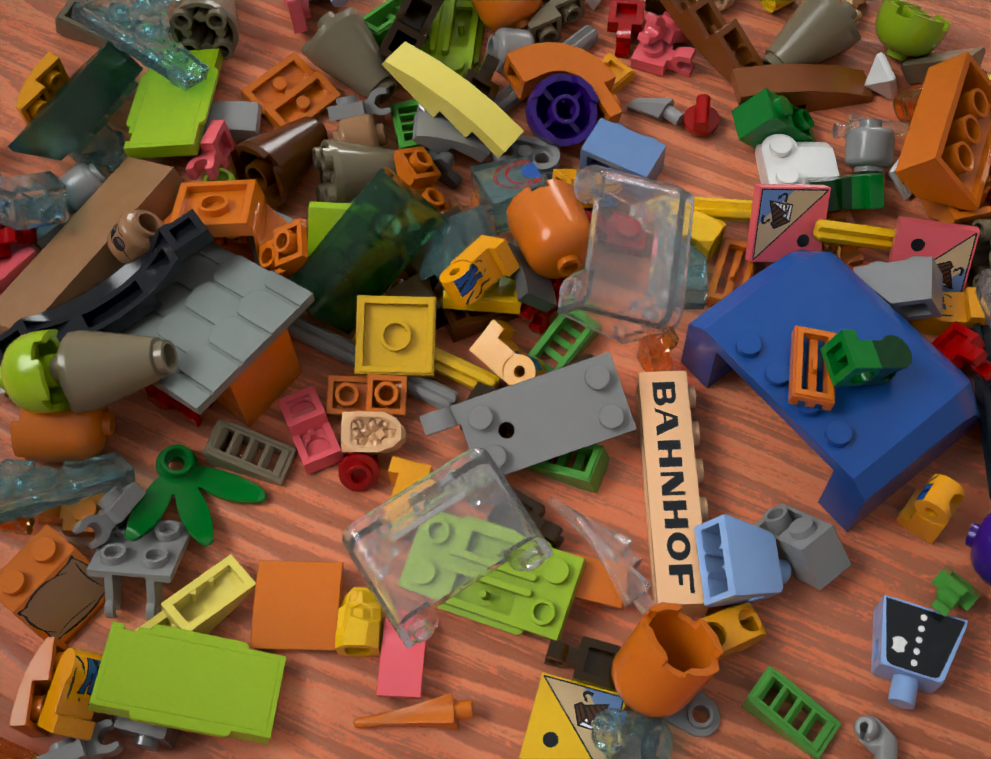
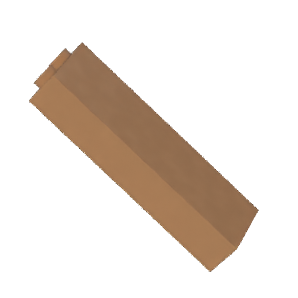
(80, 251)

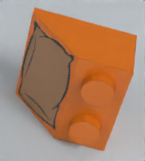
(50, 587)

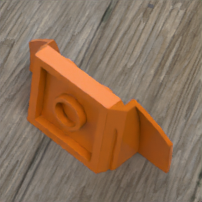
(229, 209)

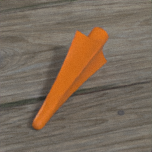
(433, 713)

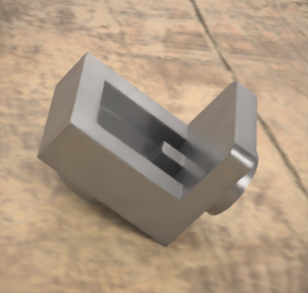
(146, 735)

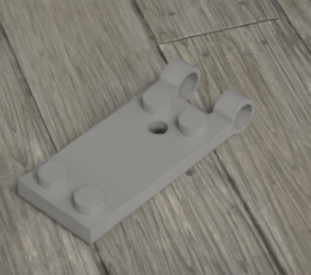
(548, 414)

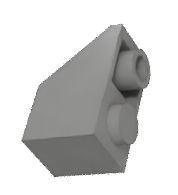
(908, 285)
(806, 544)

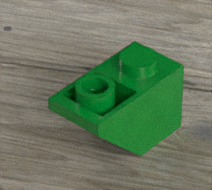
(769, 115)

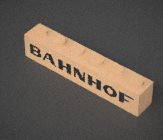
(671, 487)

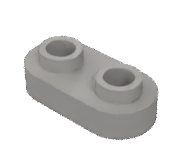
(534, 149)

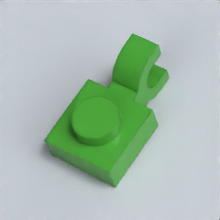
(953, 592)

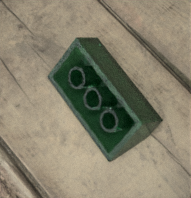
(80, 106)
(367, 248)

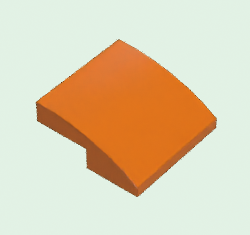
(291, 92)
(296, 604)

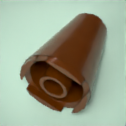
(278, 158)

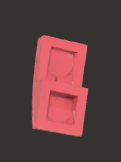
(310, 429)
(400, 668)

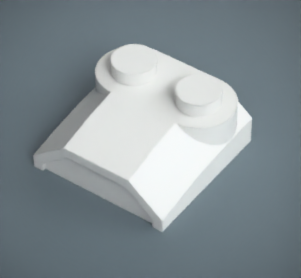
(791, 162)

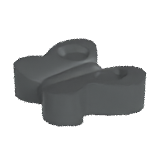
(444, 163)

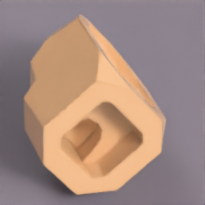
(371, 432)

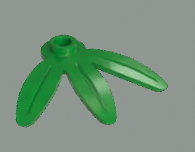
(185, 488)

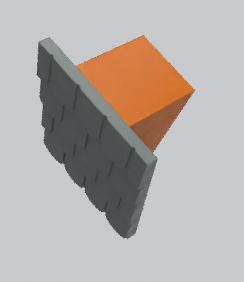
(227, 333)

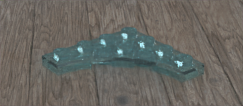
(143, 32)
(33, 488)

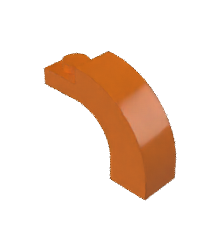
(537, 61)

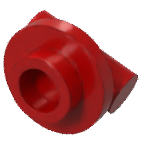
(701, 118)
(358, 471)

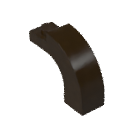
(410, 25)

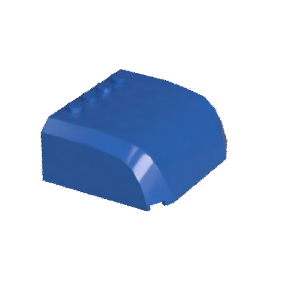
(873, 433)

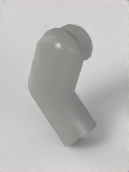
(876, 737)

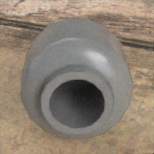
(506, 41)
(869, 147)
(81, 184)

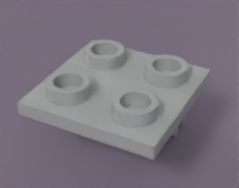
(151, 557)

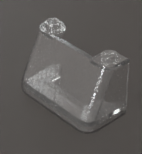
(633, 255)
(442, 540)

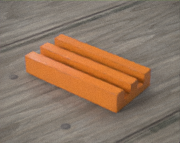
(740, 246)
(809, 395)

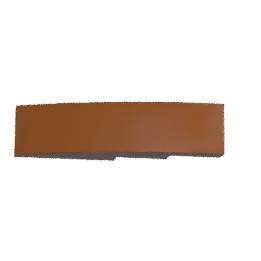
(718, 41)
(807, 85)

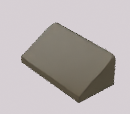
(917, 67)

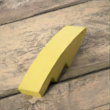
(445, 91)
(206, 599)

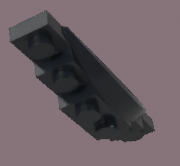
(126, 293)

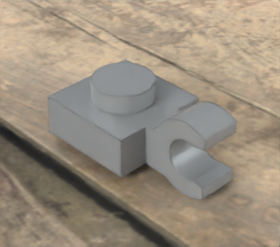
(350, 106)
(114, 508)
(88, 749)

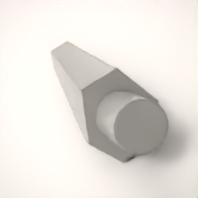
(657, 109)

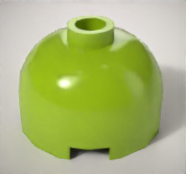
(908, 29)
(27, 373)

